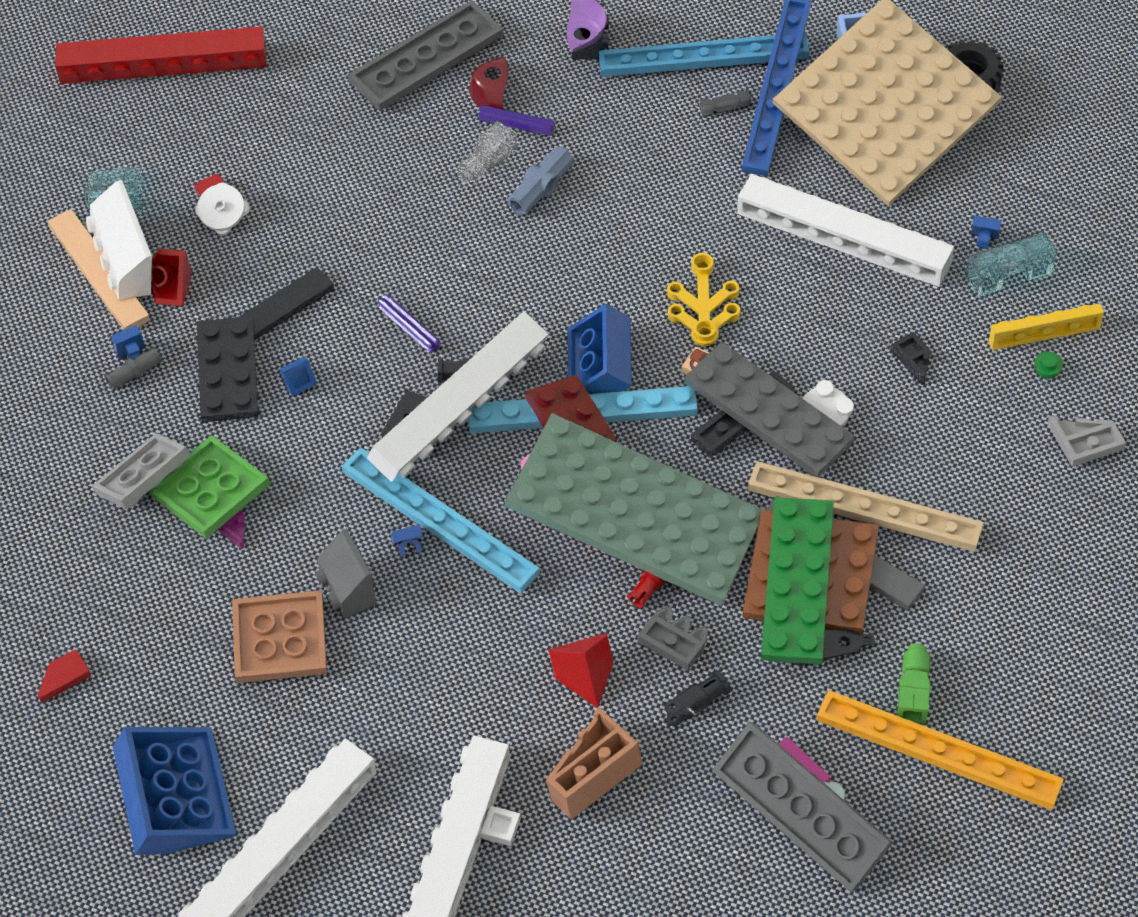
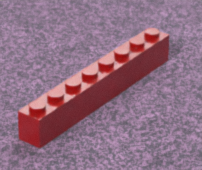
(161, 55)

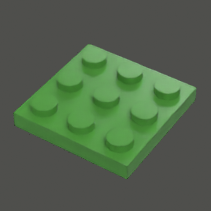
(210, 487)

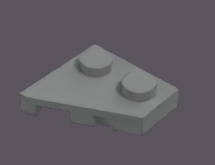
(1086, 439)

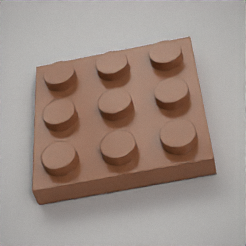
(279, 636)

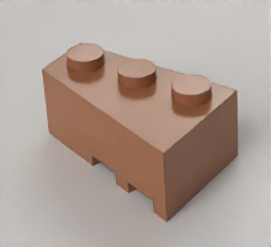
(594, 765)

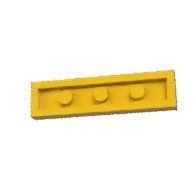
(1046, 326)

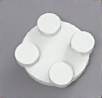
(221, 208)
(830, 402)

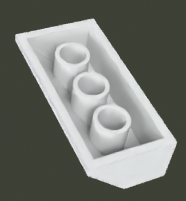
(120, 243)

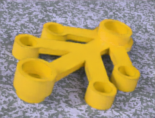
(703, 305)

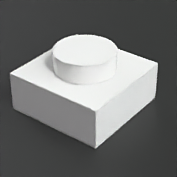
(500, 825)

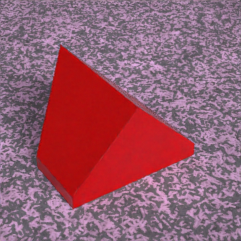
(170, 276)
(584, 666)

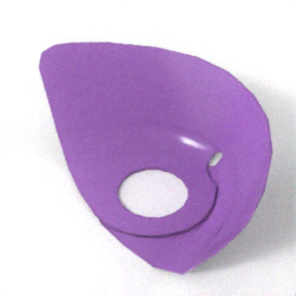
(586, 15)

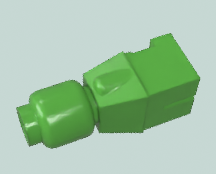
(914, 685)

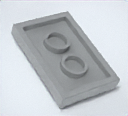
(141, 471)

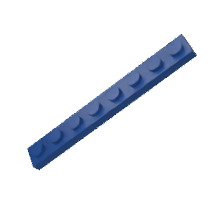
(778, 76)

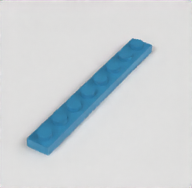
(690, 55)

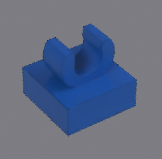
(985, 229)
(128, 342)
(298, 376)
(405, 536)

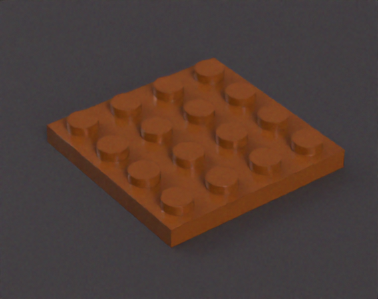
(849, 573)

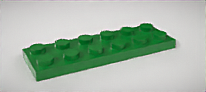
(797, 581)

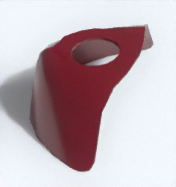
(488, 91)

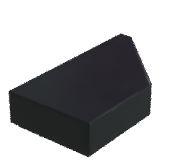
(913, 355)

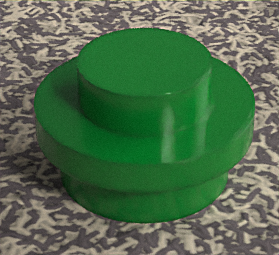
(1048, 365)

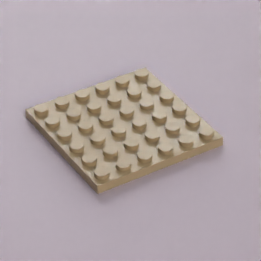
(887, 100)

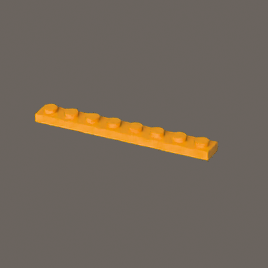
(940, 750)

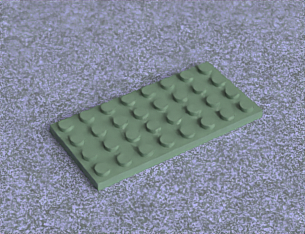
(635, 508)

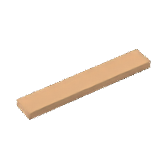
(81, 249)

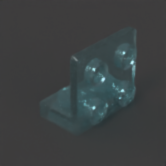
(101, 180)

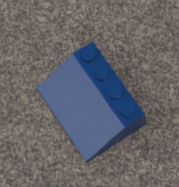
(172, 788)

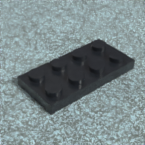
(227, 369)

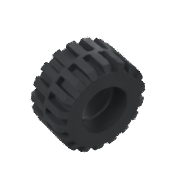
(981, 61)

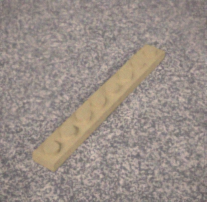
(869, 506)

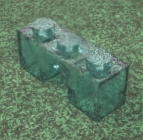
(990, 268)

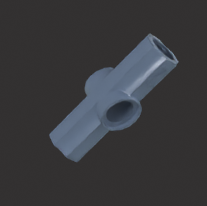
(540, 180)

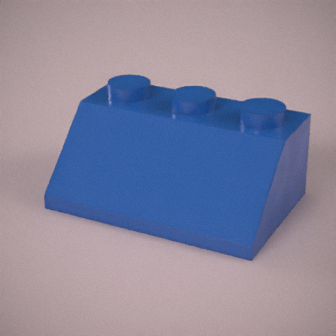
(601, 350)

